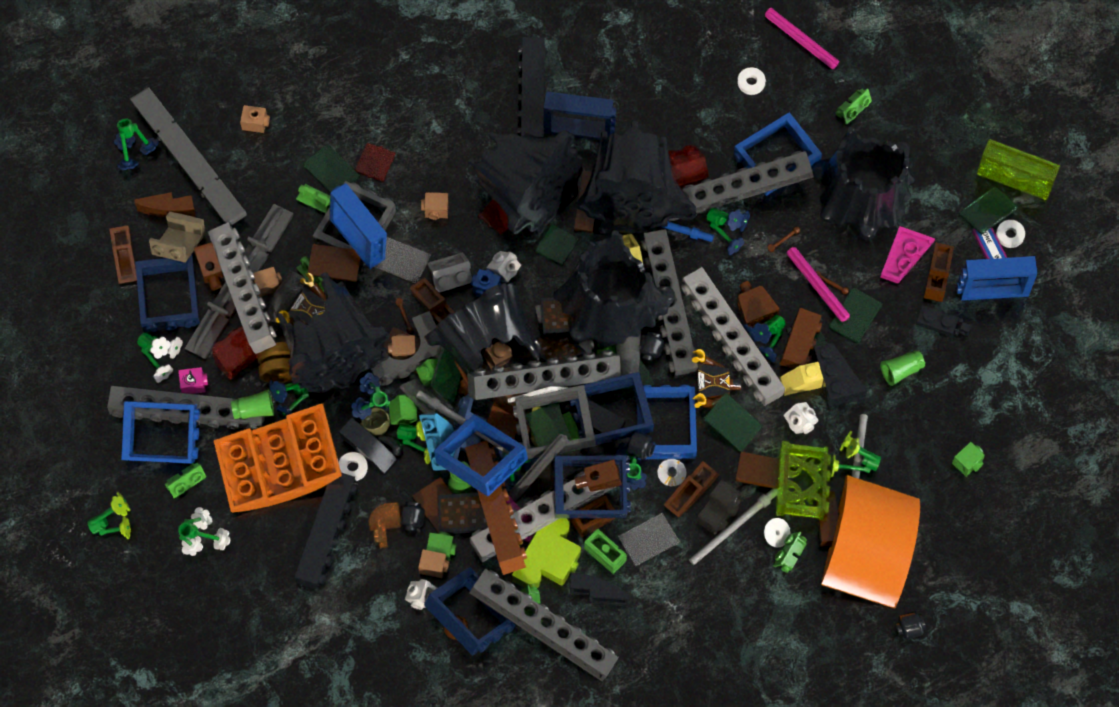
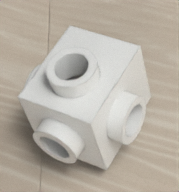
(504, 265)
(801, 418)
(418, 593)

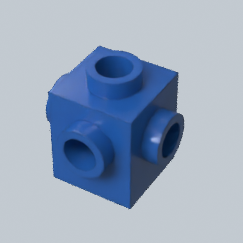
(484, 280)

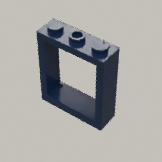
(578, 106)
(169, 322)
(609, 385)
(625, 505)
(453, 624)

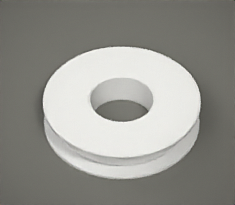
(751, 73)
(1010, 225)
(357, 458)

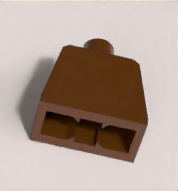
(208, 260)
(755, 304)
(503, 418)
(607, 473)

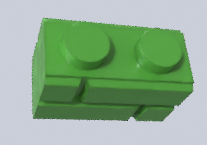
(605, 551)

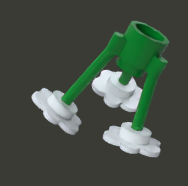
(159, 348)
(189, 531)

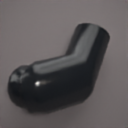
(393, 442)

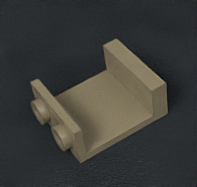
(180, 238)

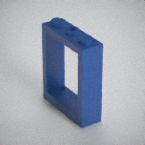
(793, 128)
(357, 225)
(1020, 267)
(128, 432)
(674, 451)
(494, 477)

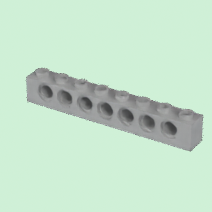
(700, 281)
(242, 289)
(486, 549)

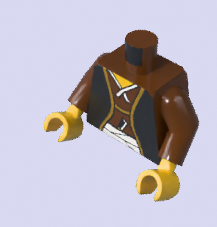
(308, 303)
(712, 381)

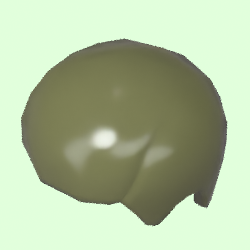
(377, 422)

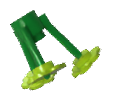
(409, 432)
(869, 459)
(99, 522)

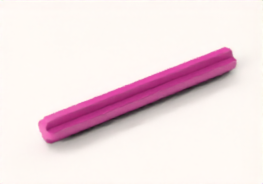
(801, 38)
(818, 284)

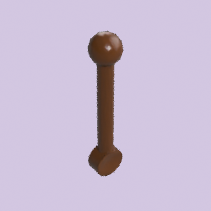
(771, 248)
(844, 290)
(399, 302)

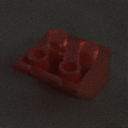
(688, 165)
(233, 353)

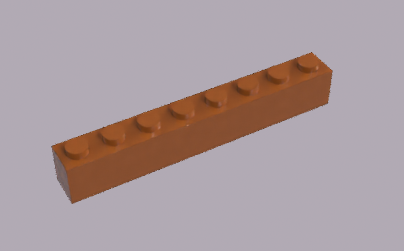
(498, 512)

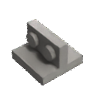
(450, 272)

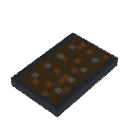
(553, 319)
(558, 347)
(461, 513)

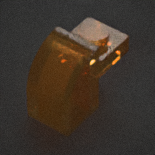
(383, 518)

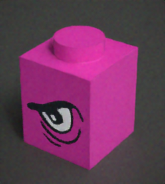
(193, 380)

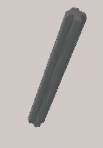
(538, 467)

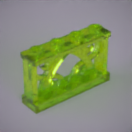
(1018, 169)
(785, 497)

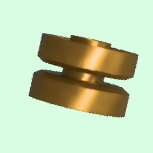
(275, 363)

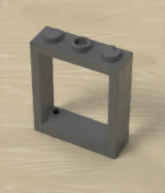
(369, 196)
(550, 398)

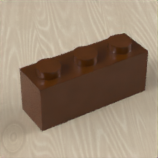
(801, 339)

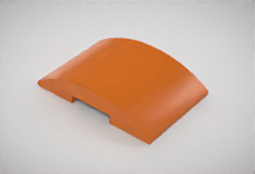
(278, 460)
(872, 542)

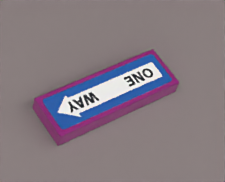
(989, 244)

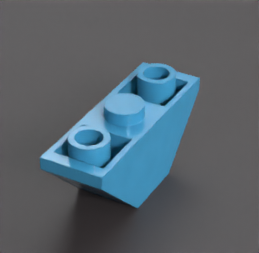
(436, 432)

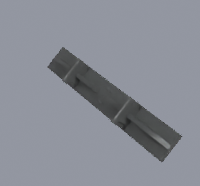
(188, 156)
(223, 305)

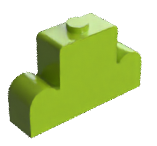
(549, 556)

